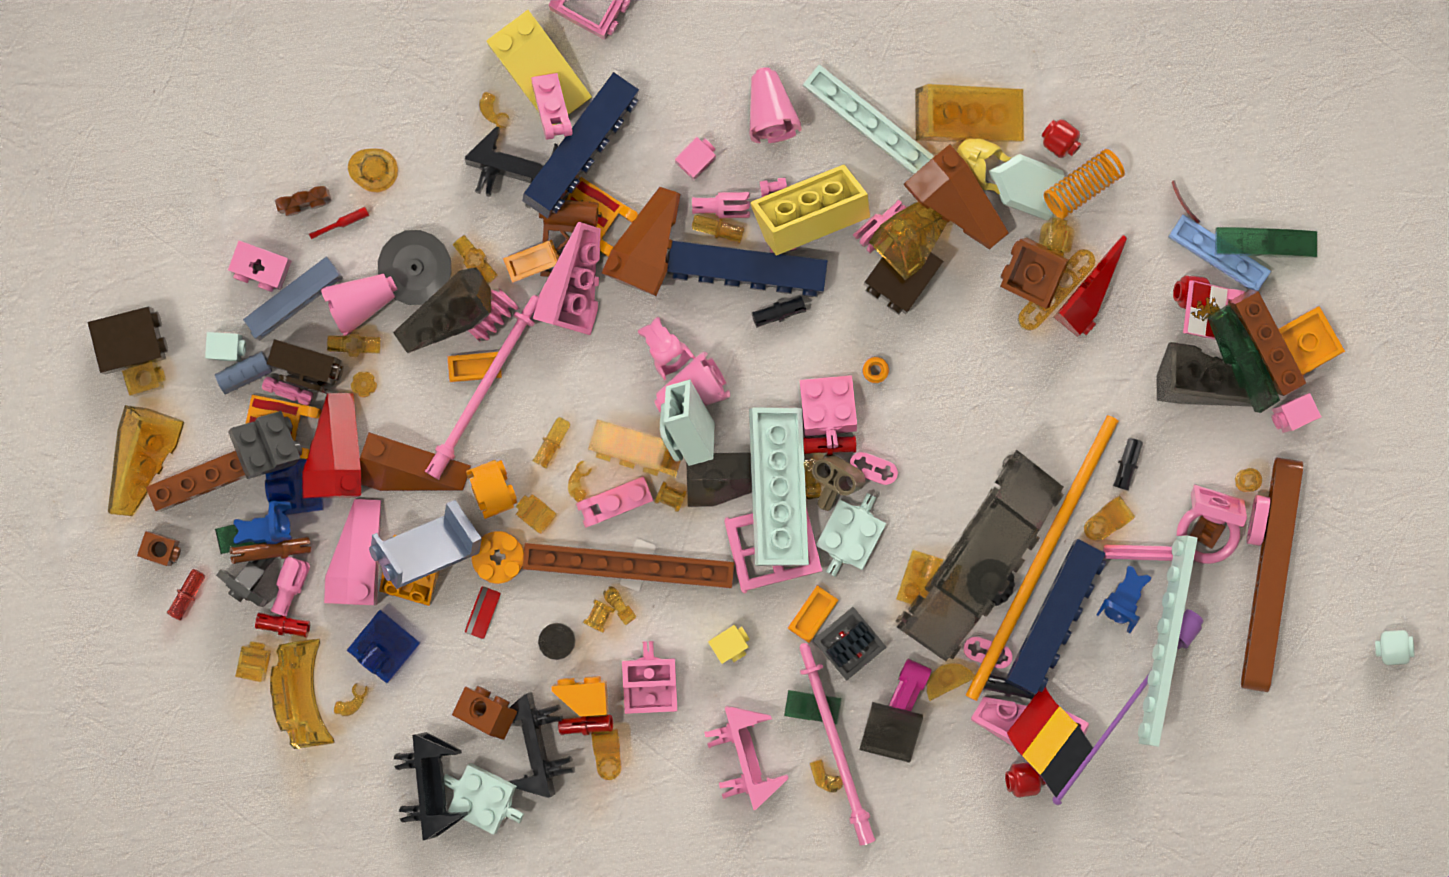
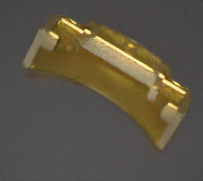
(295, 697)

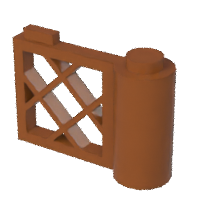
(567, 219)

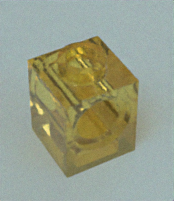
(133, 374)
(535, 513)
(253, 662)

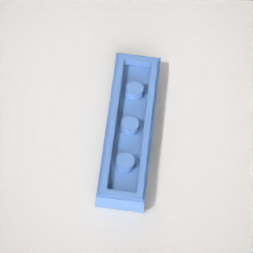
(1202, 244)

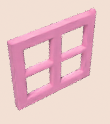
(780, 573)

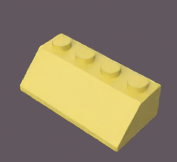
(811, 209)

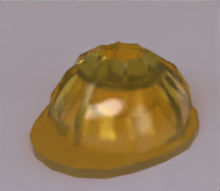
(373, 169)

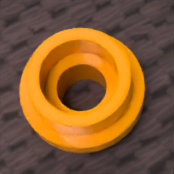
(881, 364)

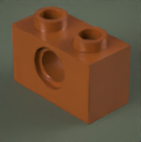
(484, 712)

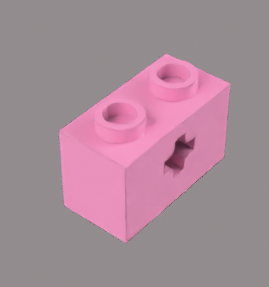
(248, 255)
(1295, 413)

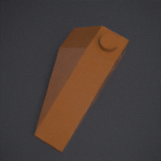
(954, 192)
(642, 250)
(401, 467)

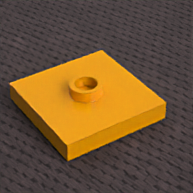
(1311, 340)

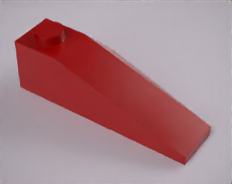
(1085, 302)
(334, 456)

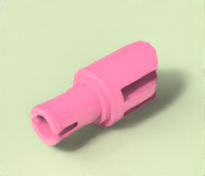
(724, 205)
(871, 226)
(289, 583)

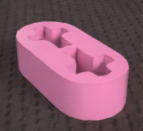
(875, 462)
(1258, 520)
(983, 643)

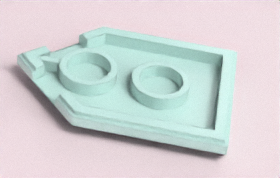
(1023, 184)

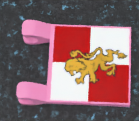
(1201, 303)

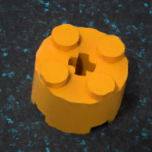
(490, 488)

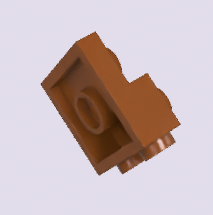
(1033, 272)

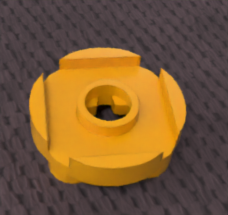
(509, 566)

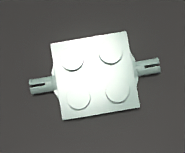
(851, 534)
(483, 797)

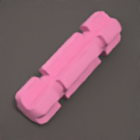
(287, 391)

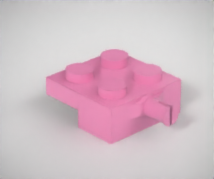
(828, 407)
(649, 683)

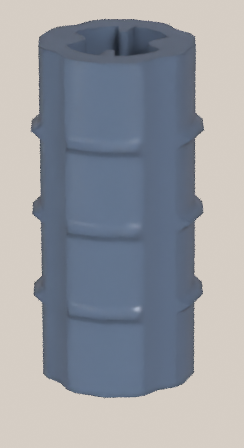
(243, 373)

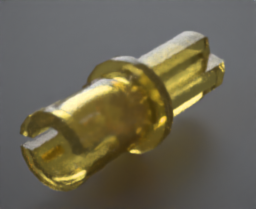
(717, 228)
(552, 442)

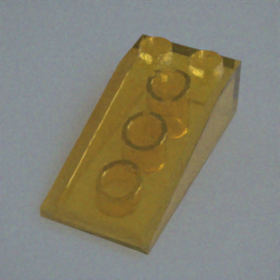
(968, 112)

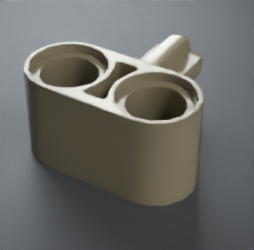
(836, 481)

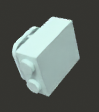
(686, 424)

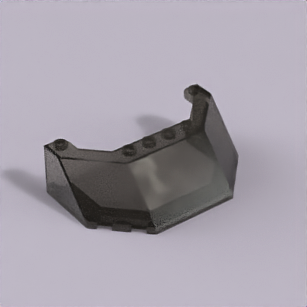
(982, 557)

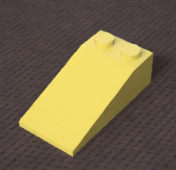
(530, 53)

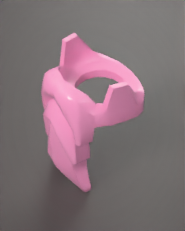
(664, 348)

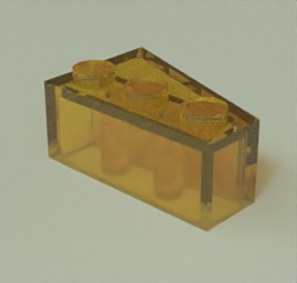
(632, 449)

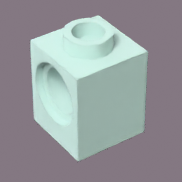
(224, 346)

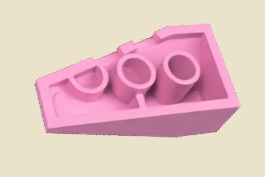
(570, 289)
(352, 571)
(999, 716)

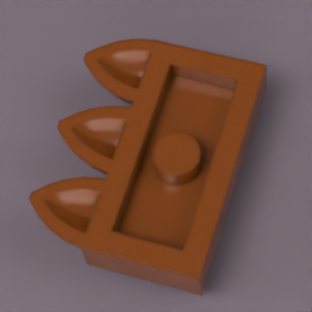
(292, 204)

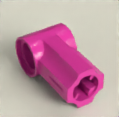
(912, 680)

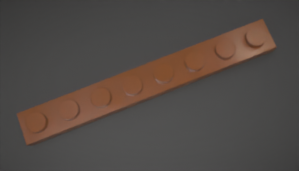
(628, 565)

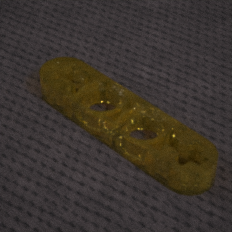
(1061, 292)

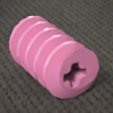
(499, 307)

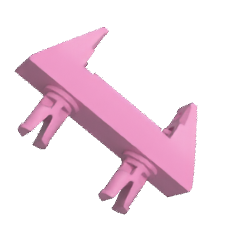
(751, 778)

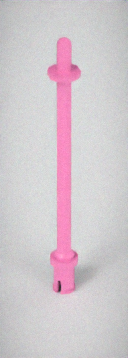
(445, 452)
(859, 816)

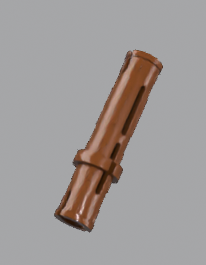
(264, 551)

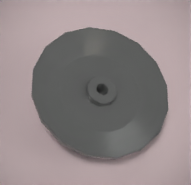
(416, 264)

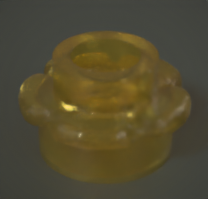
(370, 386)

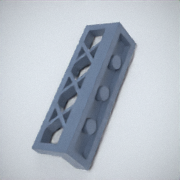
(292, 299)

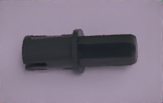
(1128, 464)

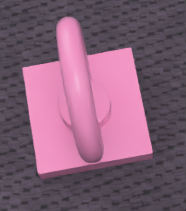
(1217, 509)

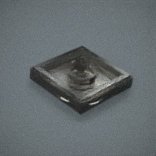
(891, 732)

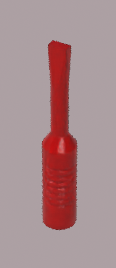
(342, 222)

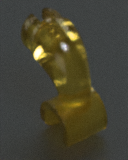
(486, 108)
(574, 485)
(812, 488)
(614, 598)
(350, 707)

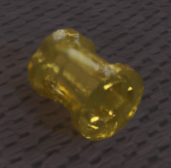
(1256, 479)
(670, 496)
(598, 616)

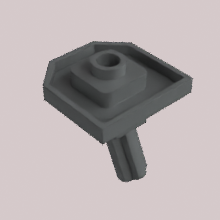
(244, 584)

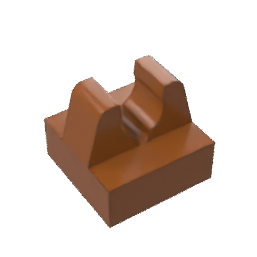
(1206, 532)

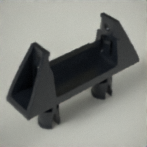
(499, 163)
(543, 769)
(430, 785)

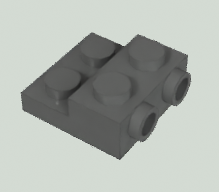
(265, 445)

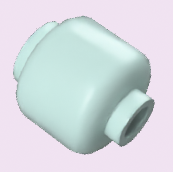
(1395, 647)

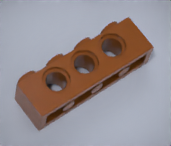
(1268, 341)
(195, 482)

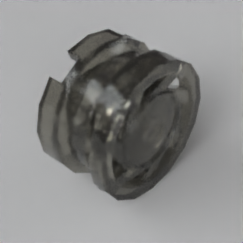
(556, 641)

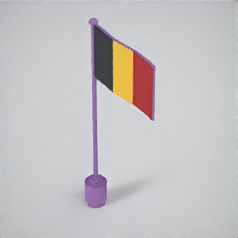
(1055, 741)

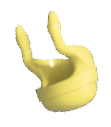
(974, 153)

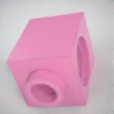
(696, 157)

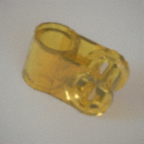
(1111, 516)
(606, 748)

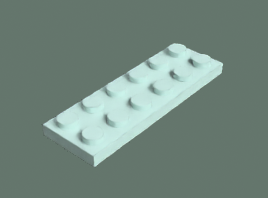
(778, 487)

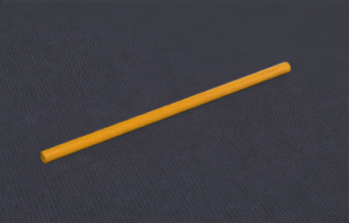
(1042, 557)

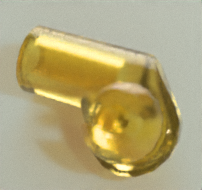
(823, 780)

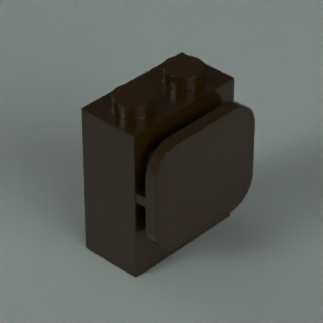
(892, 287)
(127, 340)
(304, 366)

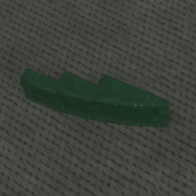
(1266, 242)
(1244, 358)

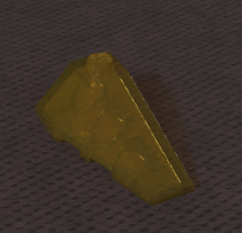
(908, 238)
(140, 449)

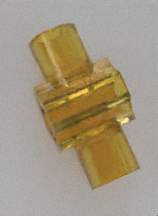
(467, 249)
(338, 343)

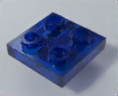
(286, 486)
(383, 646)

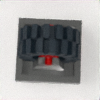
(849, 643)

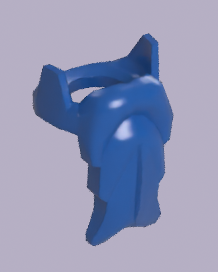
(271, 529)
(1122, 603)

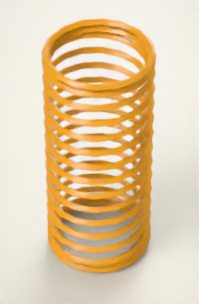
(1108, 167)

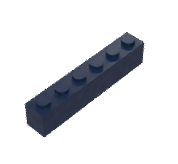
(576, 151)
(747, 267)
(1055, 617)

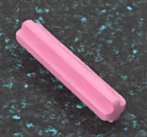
(1138, 552)

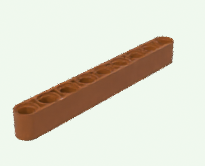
(1272, 575)

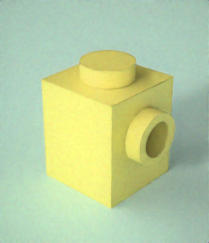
(730, 644)

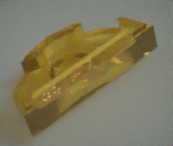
(947, 678)

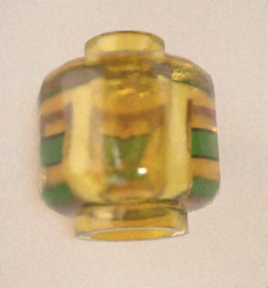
(1057, 236)

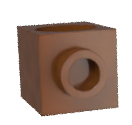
(148, 545)

